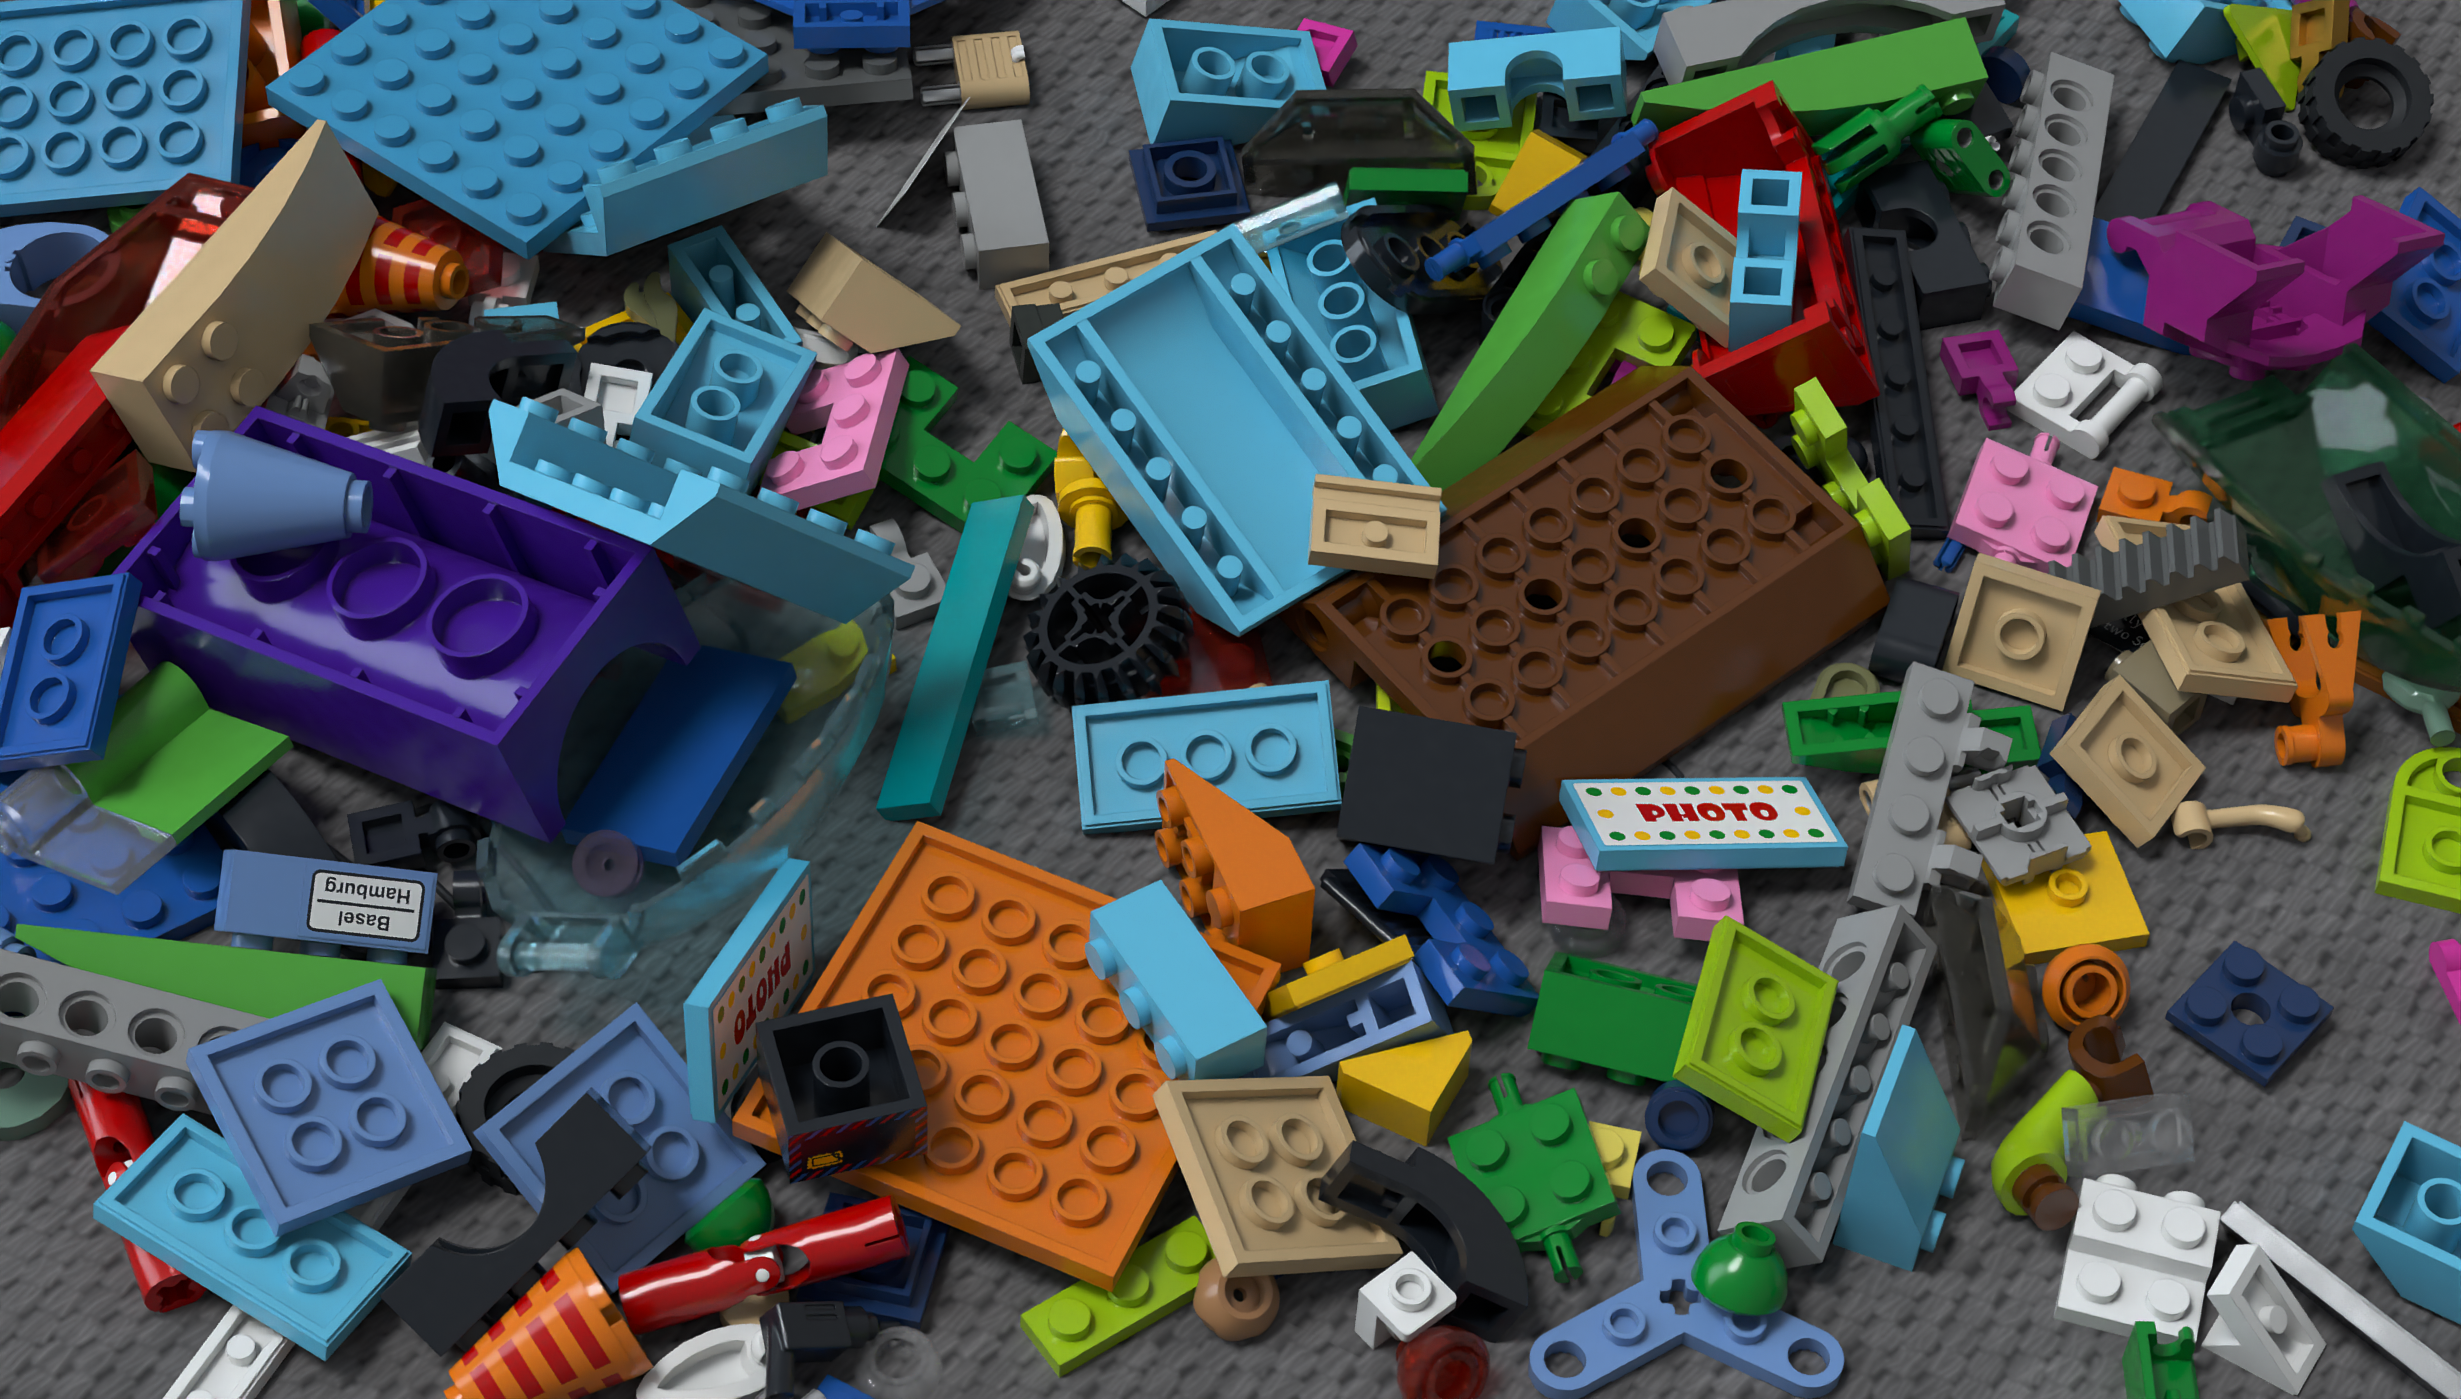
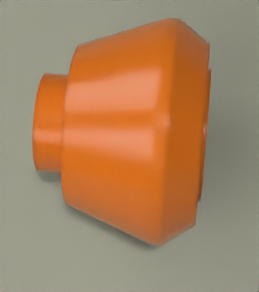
(2100, 990)

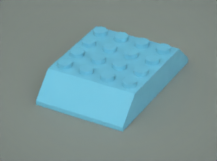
(1208, 423)

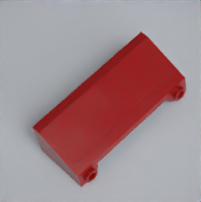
(1827, 332)

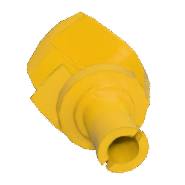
(1085, 504)

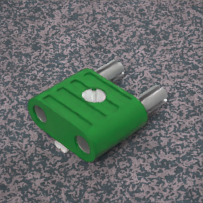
(1961, 157)

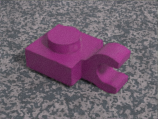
(1985, 367)

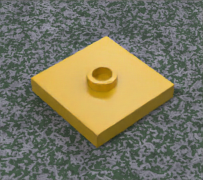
(2073, 905)
(1333, 974)

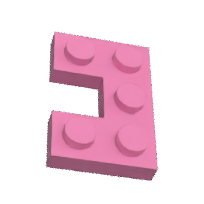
(859, 410)
(1582, 897)

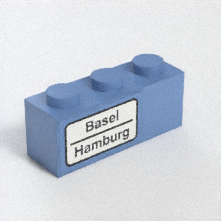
(325, 905)

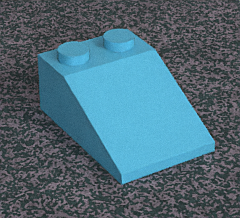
(2189, 28)
(1218, 78)
(723, 398)
(1902, 1162)

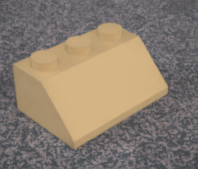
(862, 303)

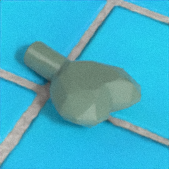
(2425, 701)

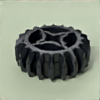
(1075, 633)

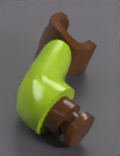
(2030, 1162)

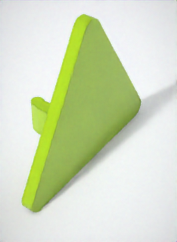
(2265, 40)

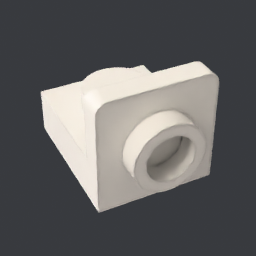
(1402, 1302)

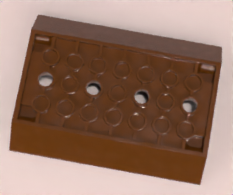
(1642, 639)

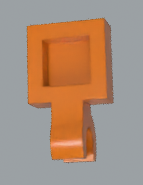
(2150, 498)

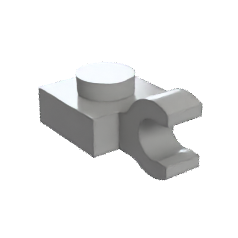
(922, 593)

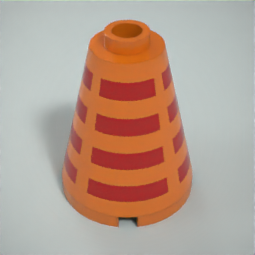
(402, 274)
(553, 1342)

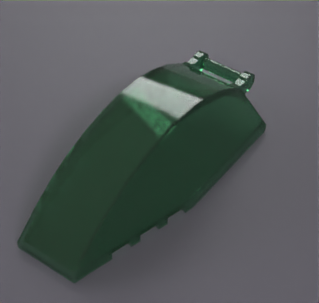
(2266, 465)

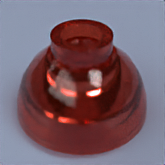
(1443, 1364)

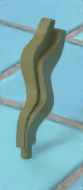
(652, 306)

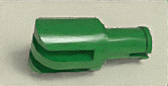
(1880, 133)

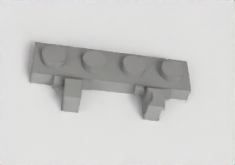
(1926, 744)

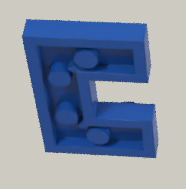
(1464, 956)

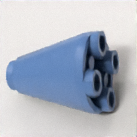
(267, 499)

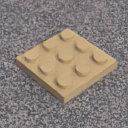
(1256, 1173)

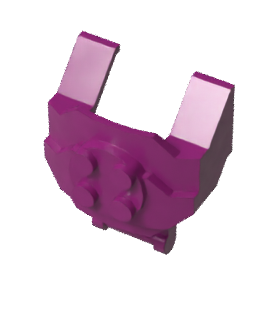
(2270, 302)

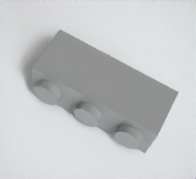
(996, 203)

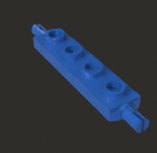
(1530, 215)

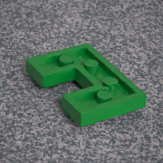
(941, 476)

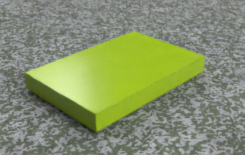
(1756, 1029)

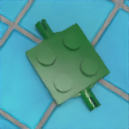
(1539, 1171)

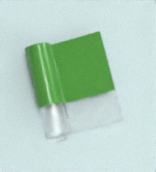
(160, 779)

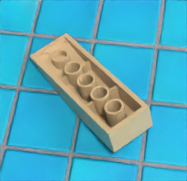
(241, 304)

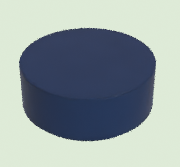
(2005, 73)
(1679, 1116)

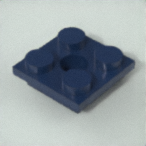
(1176, 203)
(2249, 982)
(895, 1288)

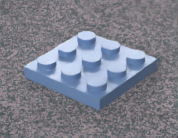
(328, 1107)
(689, 1160)

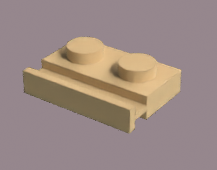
(1374, 526)

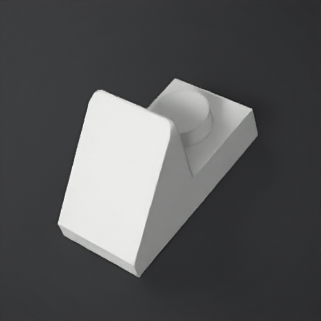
(2262, 1322)

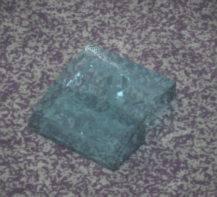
(1293, 218)

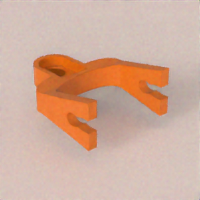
(2321, 712)

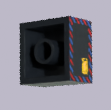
(842, 1088)

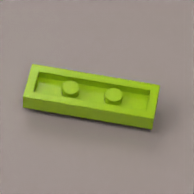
(1091, 1320)

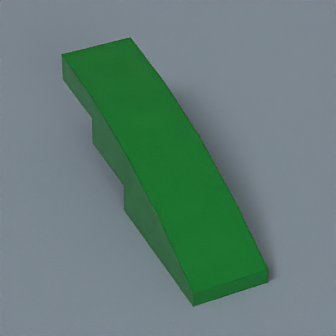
(1855, 731)

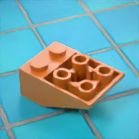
(1234, 869)

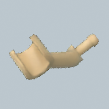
(2197, 822)

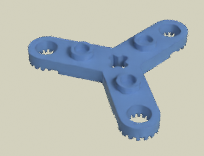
(1641, 1326)

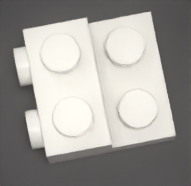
(2136, 1259)

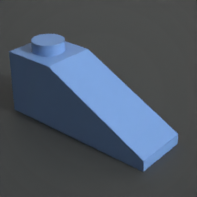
(1355, 1022)

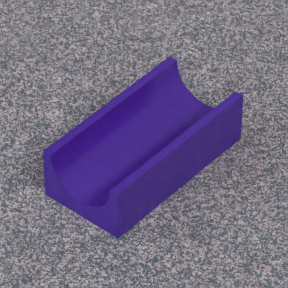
(418, 648)

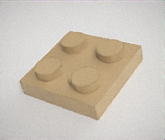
(1690, 263)
(2021, 631)
(2128, 761)

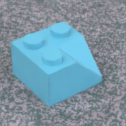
(2415, 1220)

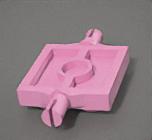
(2023, 506)

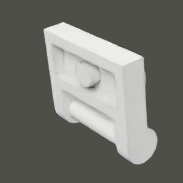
(2071, 381)

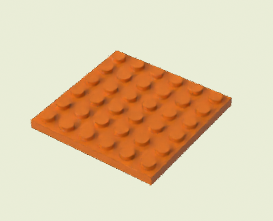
(1020, 1052)

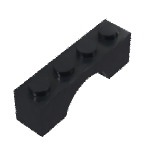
(455, 1285)

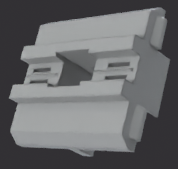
(2047, 831)

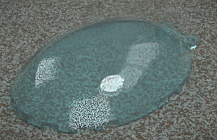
(758, 825)

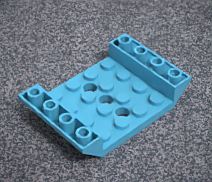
(699, 178)
(693, 515)

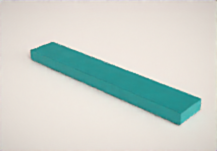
(955, 659)

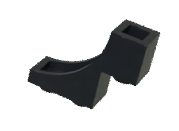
(2394, 543)

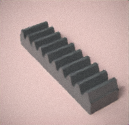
(2162, 568)

